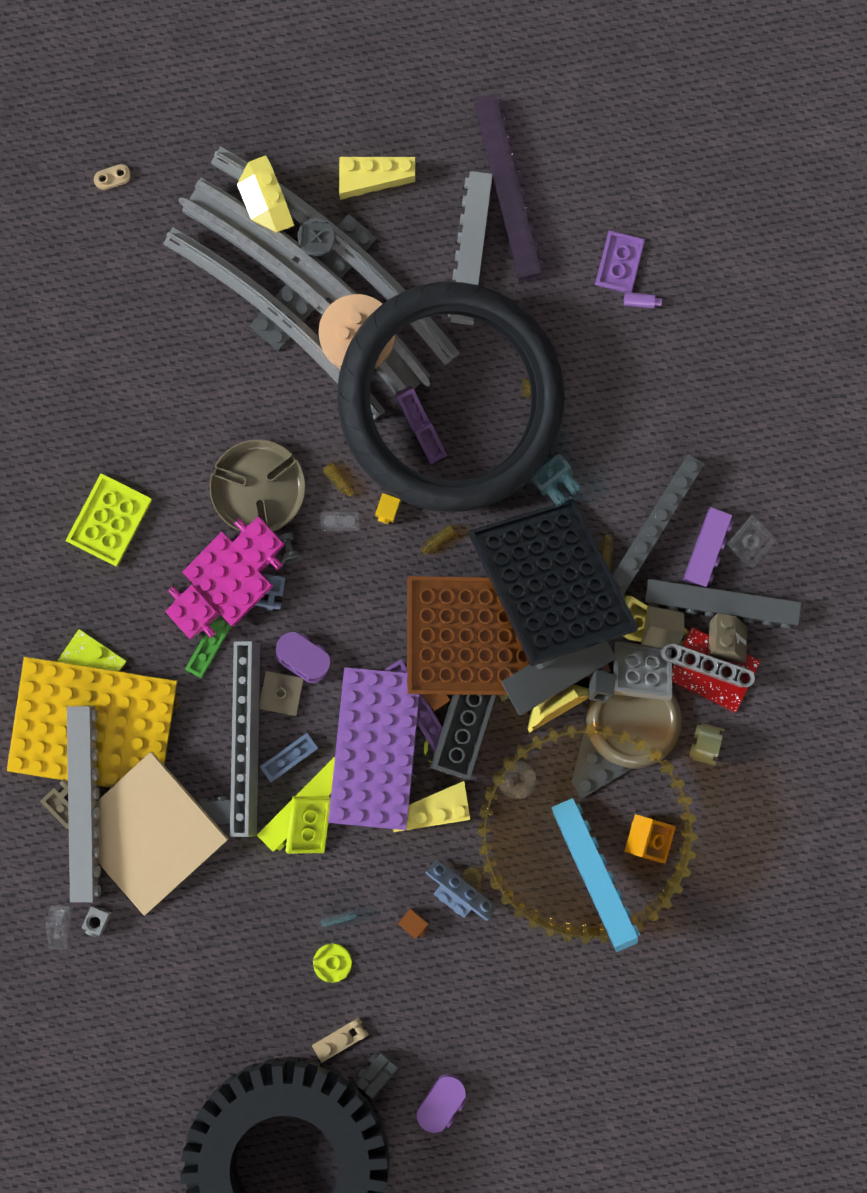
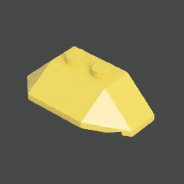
(264, 196)
(556, 706)

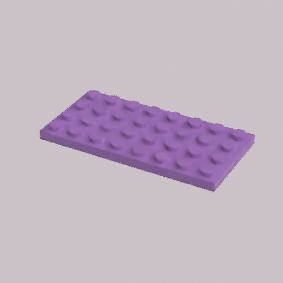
(374, 750)

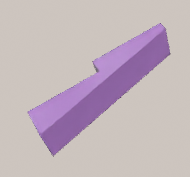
(420, 424)

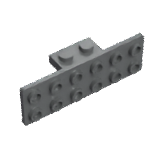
(542, 681)

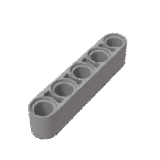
(717, 665)

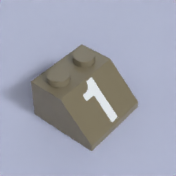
(727, 638)

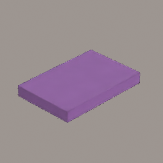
(620, 262)

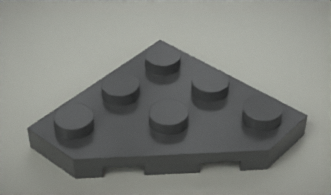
(593, 769)

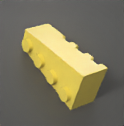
(372, 174)
(439, 808)

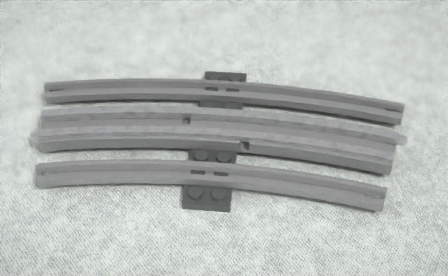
(309, 279)

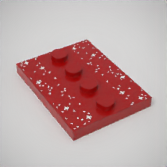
(712, 689)

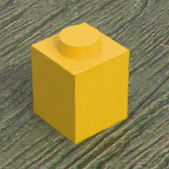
(387, 508)

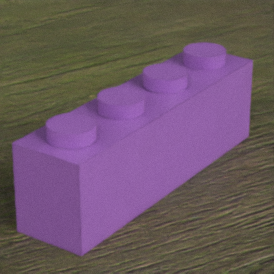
(707, 548)

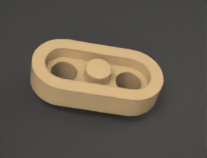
(112, 178)

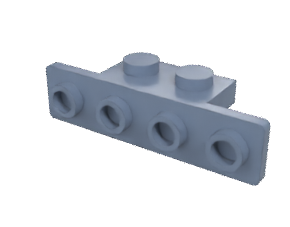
(458, 893)

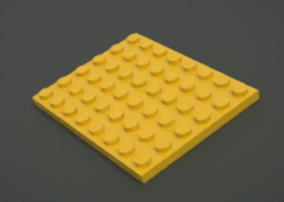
(131, 720)

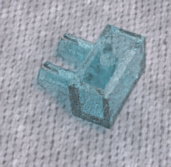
(551, 475)

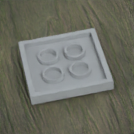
(641, 671)

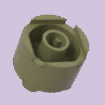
(707, 744)

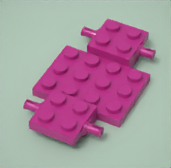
(226, 579)

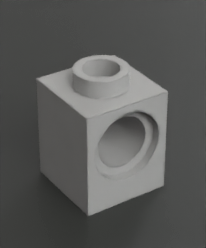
(100, 913)

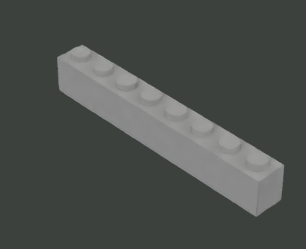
(472, 234)

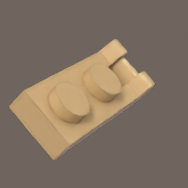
(339, 1040)

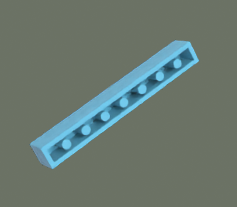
(595, 876)

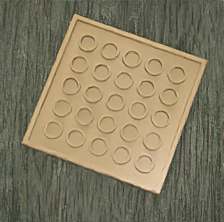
(153, 833)

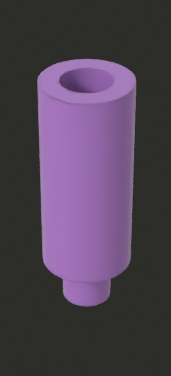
(641, 300)

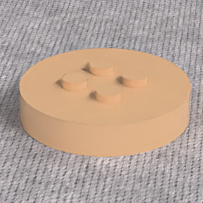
(342, 322)

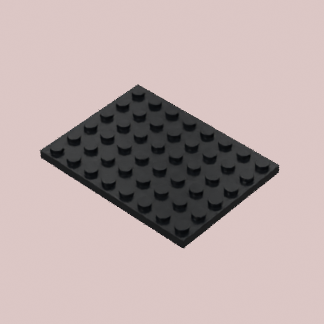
(552, 582)

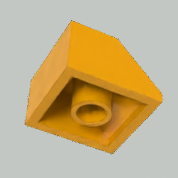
(650, 839)

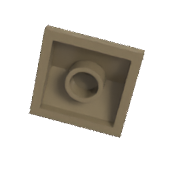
(663, 627)

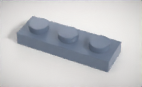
(289, 757)

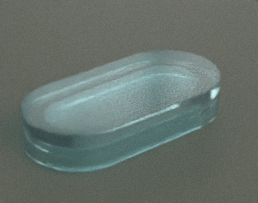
(342, 917)

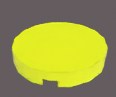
(331, 957)

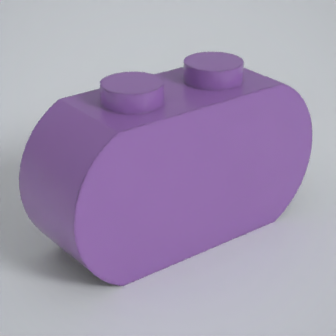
(302, 657)
(441, 1103)

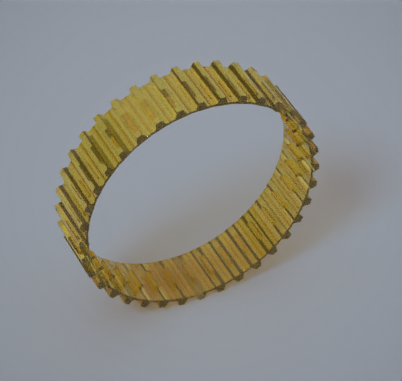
(650, 910)

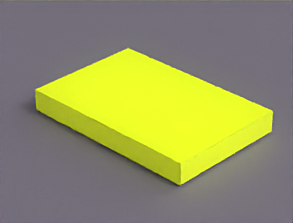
(308, 824)

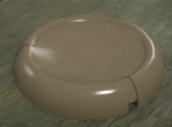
(256, 482)
(651, 719)

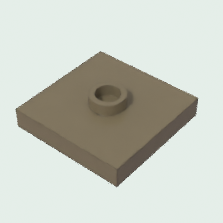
(281, 693)

